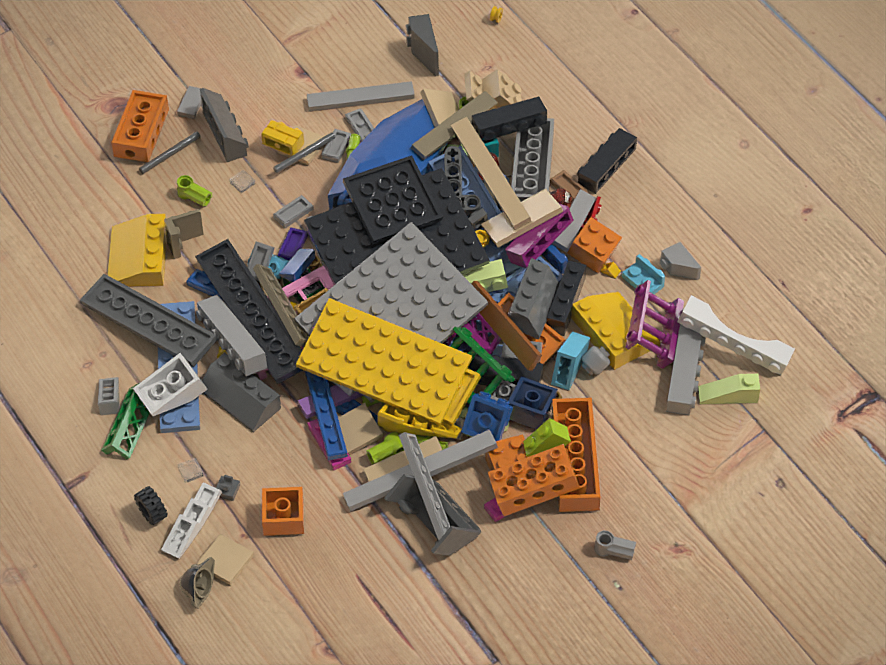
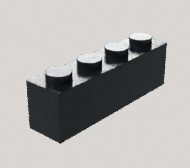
(510, 119)
(607, 160)
(566, 295)
(517, 368)

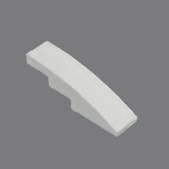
(191, 521)

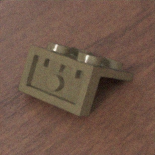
(182, 228)

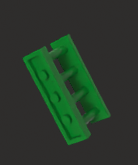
(504, 372)

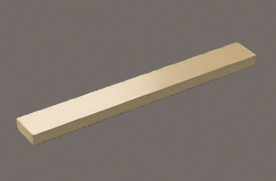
(491, 173)

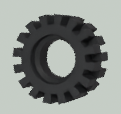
(150, 505)

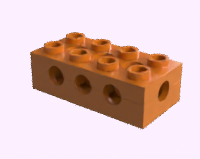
(140, 106)
(533, 480)

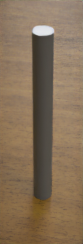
(319, 143)
(171, 151)

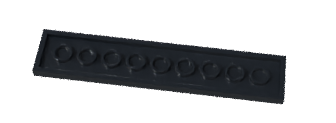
(251, 308)

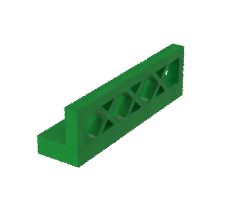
(124, 418)

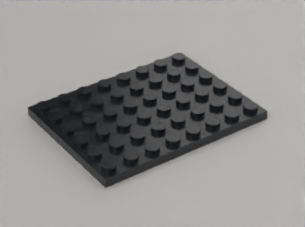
(346, 244)

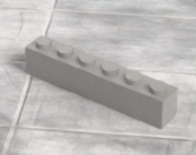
(231, 335)
(685, 371)

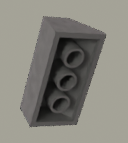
(223, 125)
(533, 298)
(240, 395)

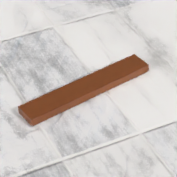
(508, 331)

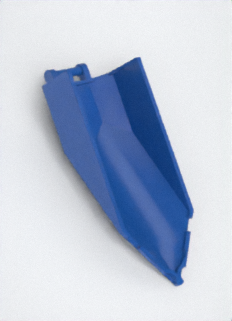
(385, 144)

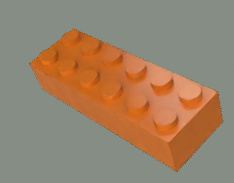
(579, 419)

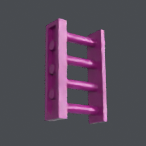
(671, 327)

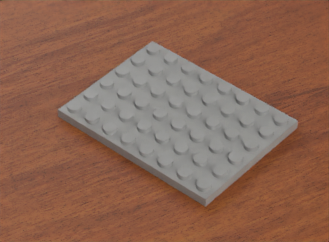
(407, 286)

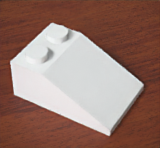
(170, 386)

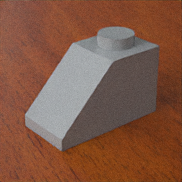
(680, 262)

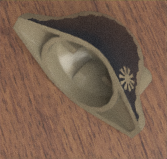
(198, 581)

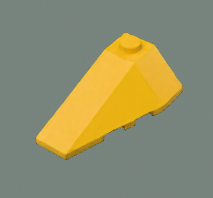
(399, 421)

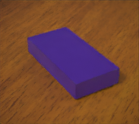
(293, 242)

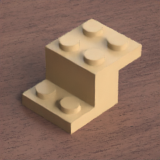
(496, 85)

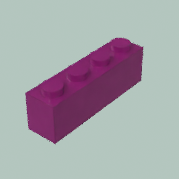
(538, 239)

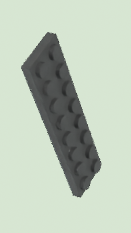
(148, 319)

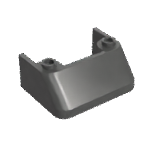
(462, 527)

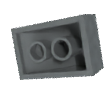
(423, 42)

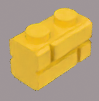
(282, 138)

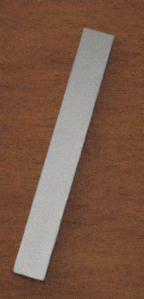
(436, 463)

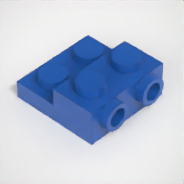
(487, 415)

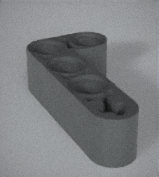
(456, 180)

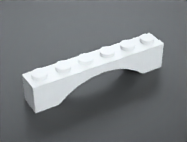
(769, 354)

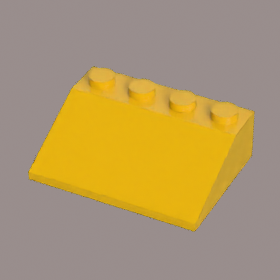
(138, 251)
(607, 322)

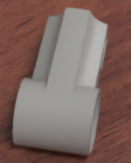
(615, 545)

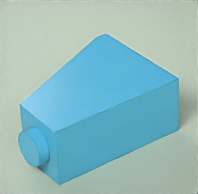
(569, 360)

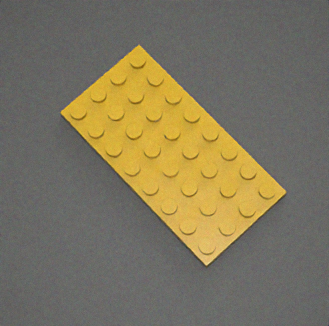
(384, 361)

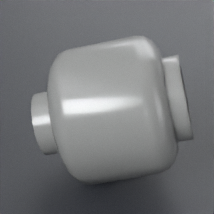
(595, 360)

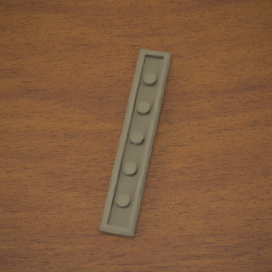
(443, 132)
(281, 304)

